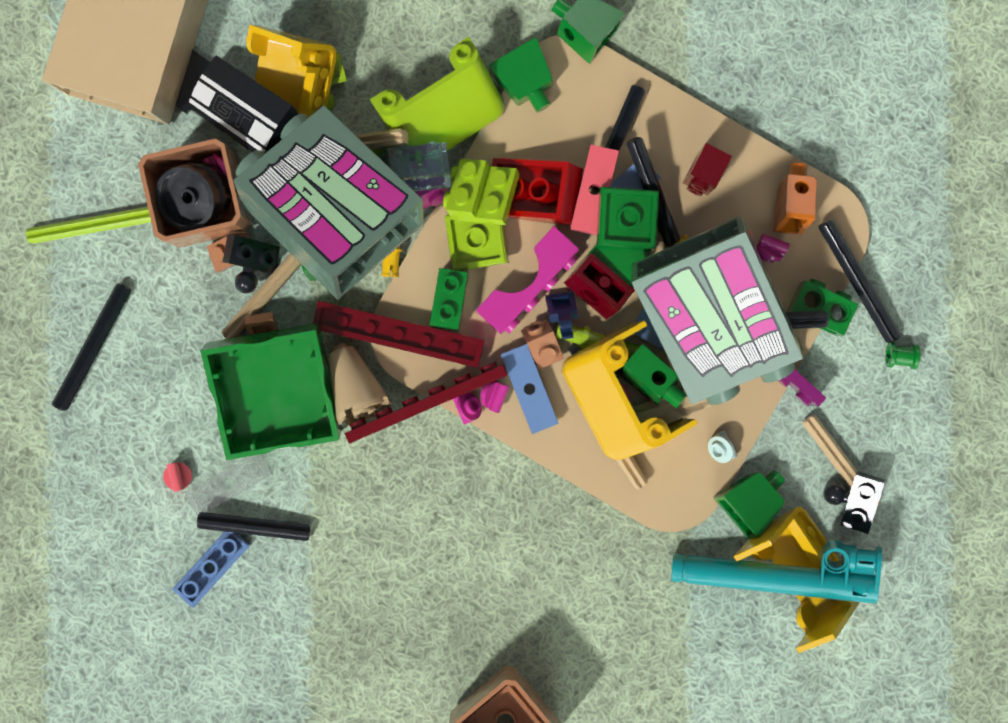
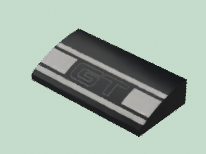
(240, 106)

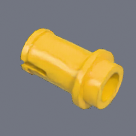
(393, 260)

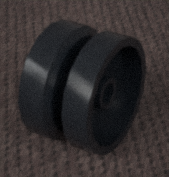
(193, 195)

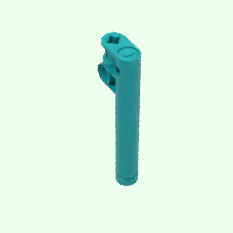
(849, 579)

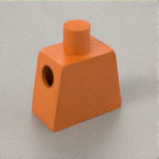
(795, 201)

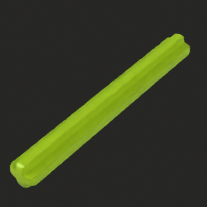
(88, 225)

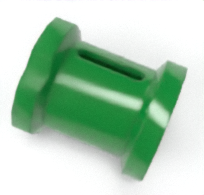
(902, 355)

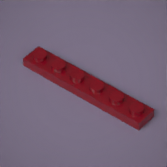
(399, 334)
(415, 406)

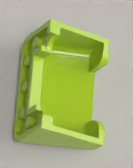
(449, 107)

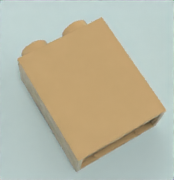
(125, 53)

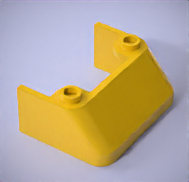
(605, 403)
(798, 542)

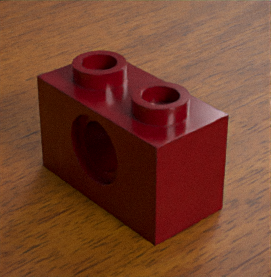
(706, 170)
(599, 286)

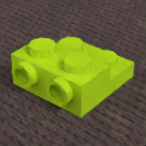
(481, 192)

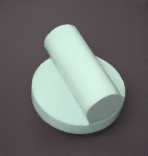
(721, 448)

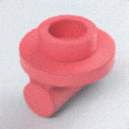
(177, 476)

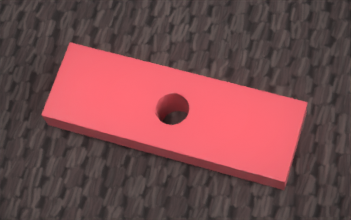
(598, 174)

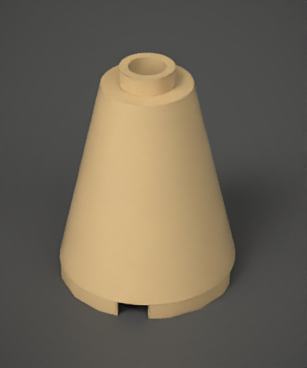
(354, 386)

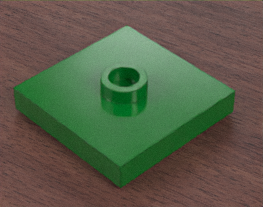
(627, 218)

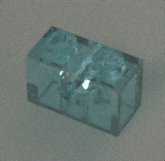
(433, 167)

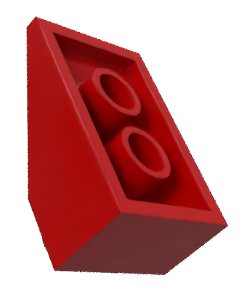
(544, 190)

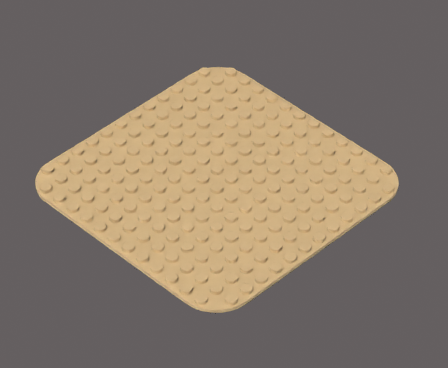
(674, 129)

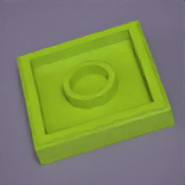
(475, 244)

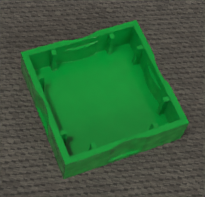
(271, 391)

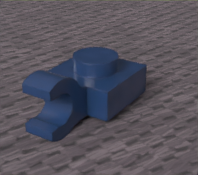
(562, 309)

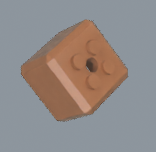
(154, 165)
(504, 694)

